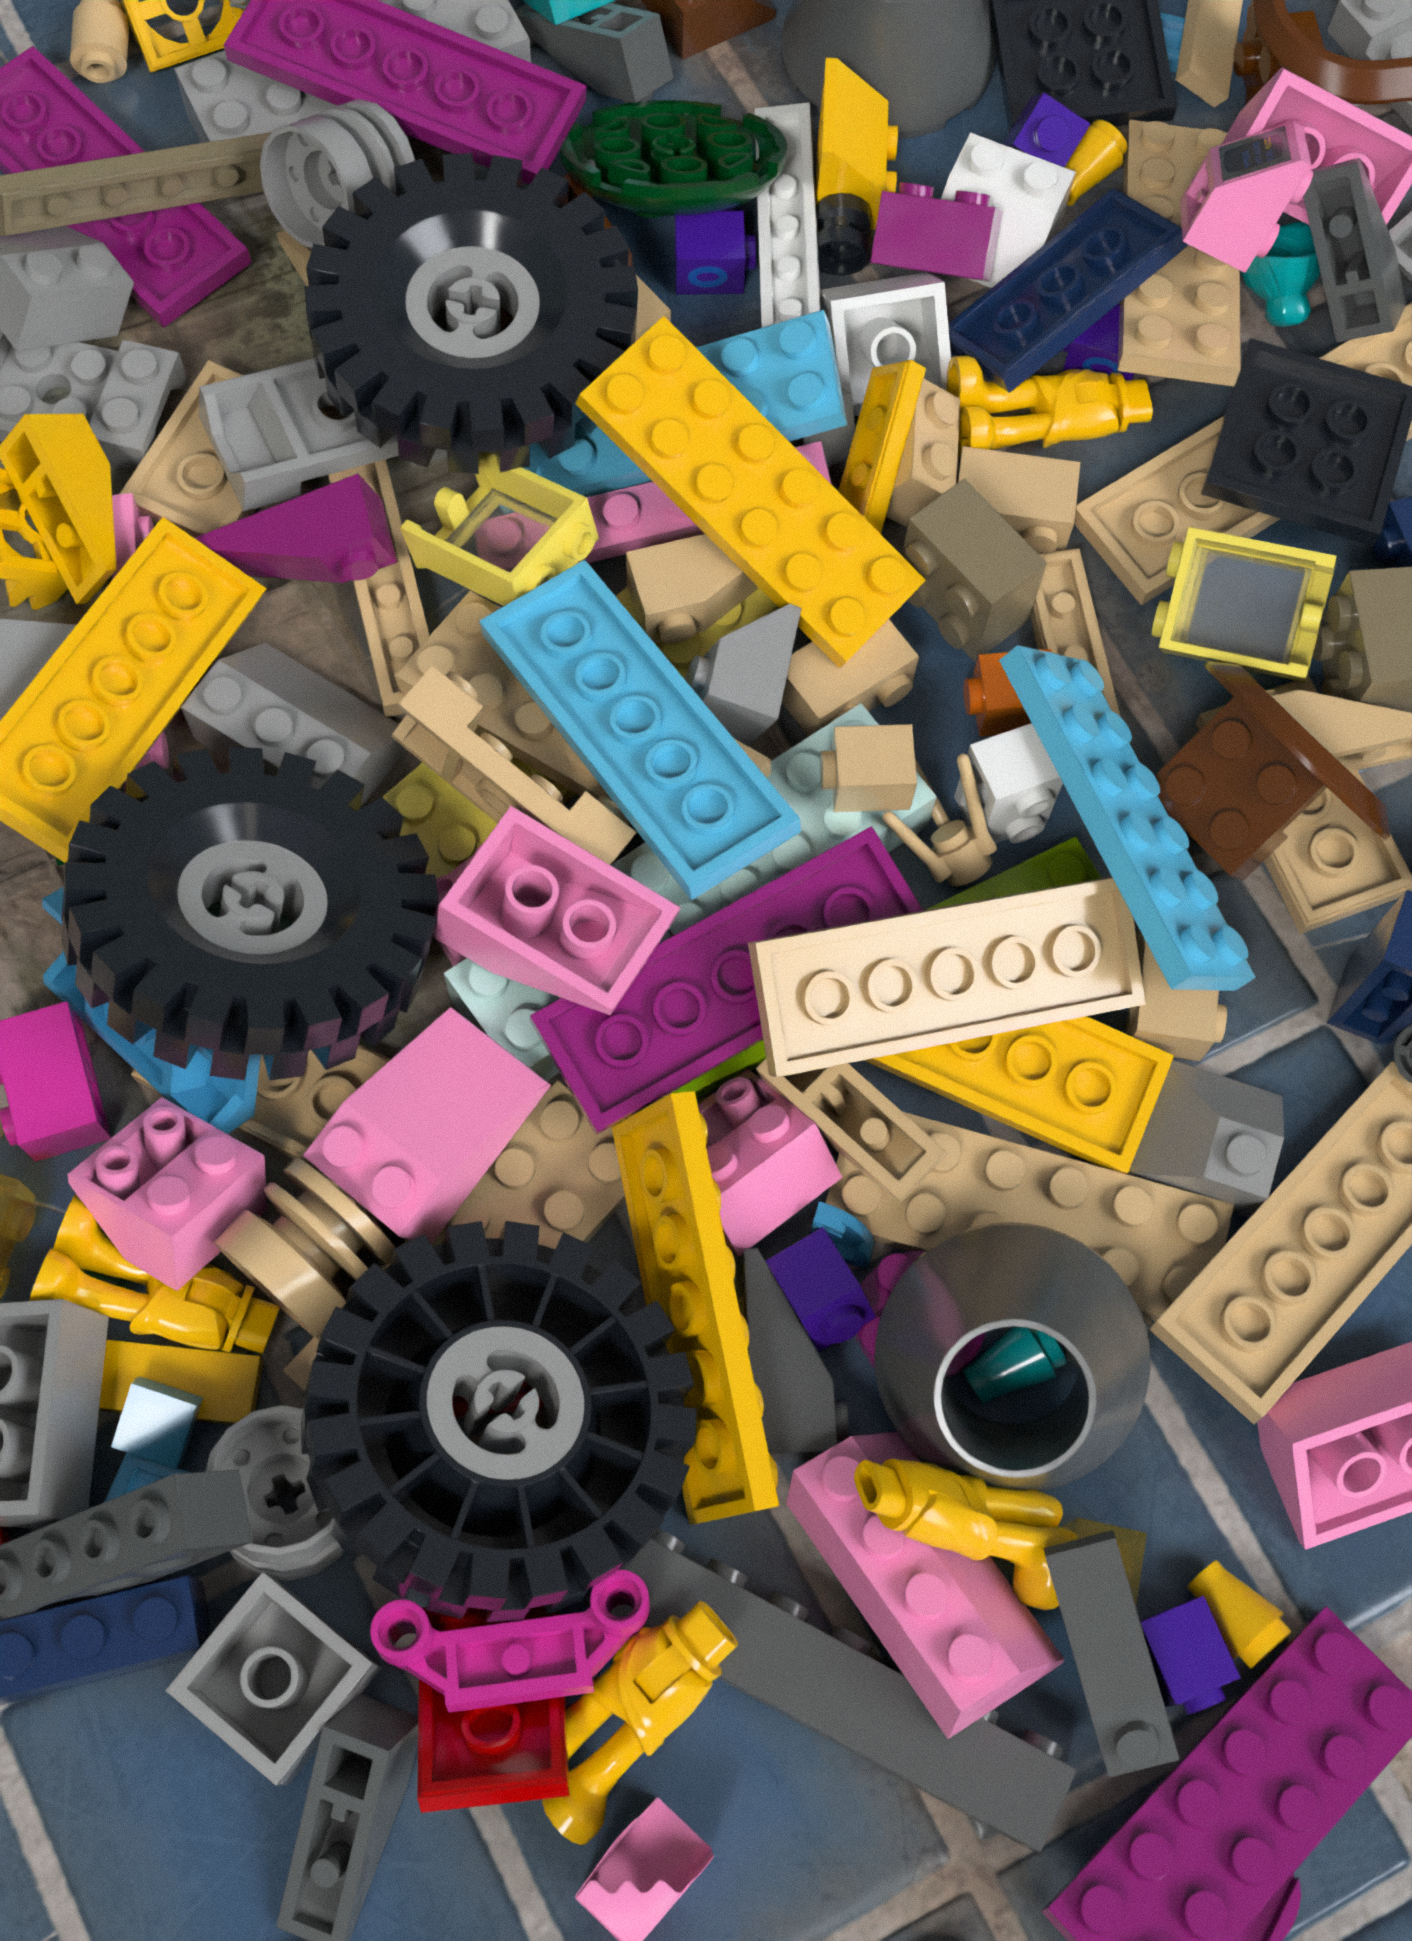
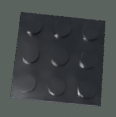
(1086, 54)
(1311, 442)

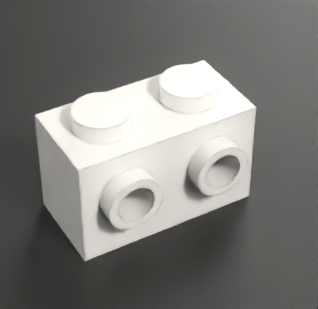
(1013, 784)

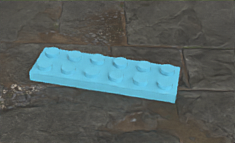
(779, 369)
(640, 729)
(1128, 822)

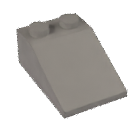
(59, 288)

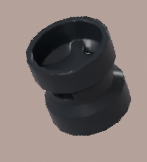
(842, 225)

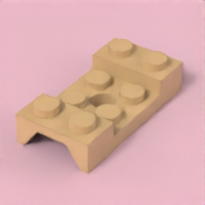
(442, 735)

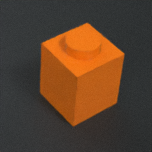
(993, 697)

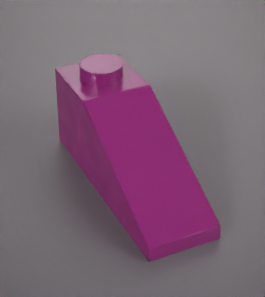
(319, 536)

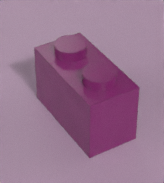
(937, 234)

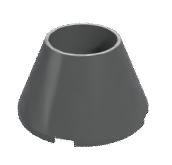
(916, 53)
(1007, 1279)

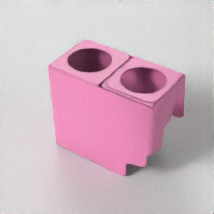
(644, 1873)

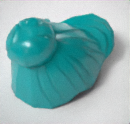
(1286, 275)

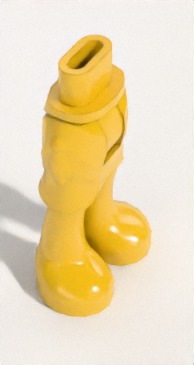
(1062, 406)
(200, 1314)
(969, 1519)
(653, 1688)

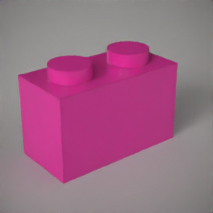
(49, 1083)

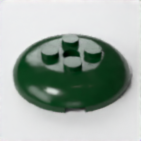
(673, 157)

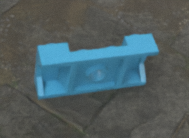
(215, 1100)

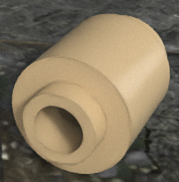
(99, 40)

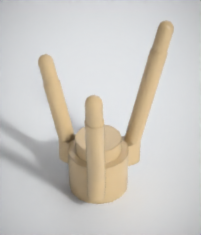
(959, 850)

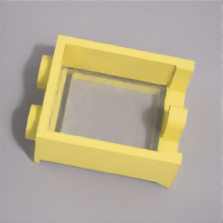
(506, 534)
(1244, 603)

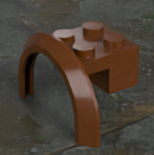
(1295, 43)
(1254, 777)

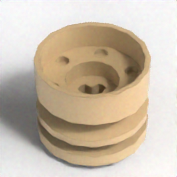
(305, 1245)

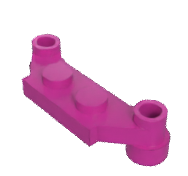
(515, 1658)

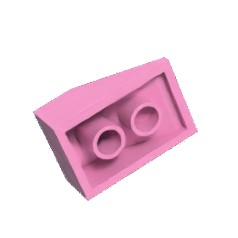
(552, 915)
(427, 1126)

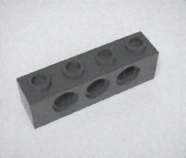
(124, 1542)

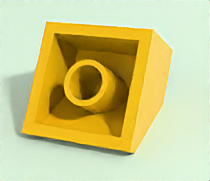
(854, 139)

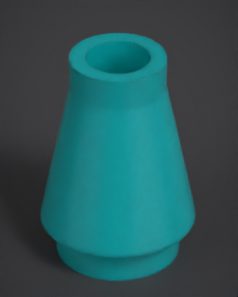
(1014, 1363)

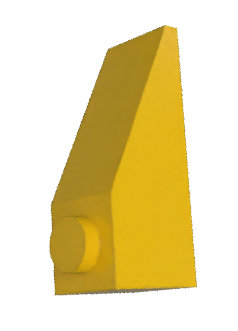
(67, 494)

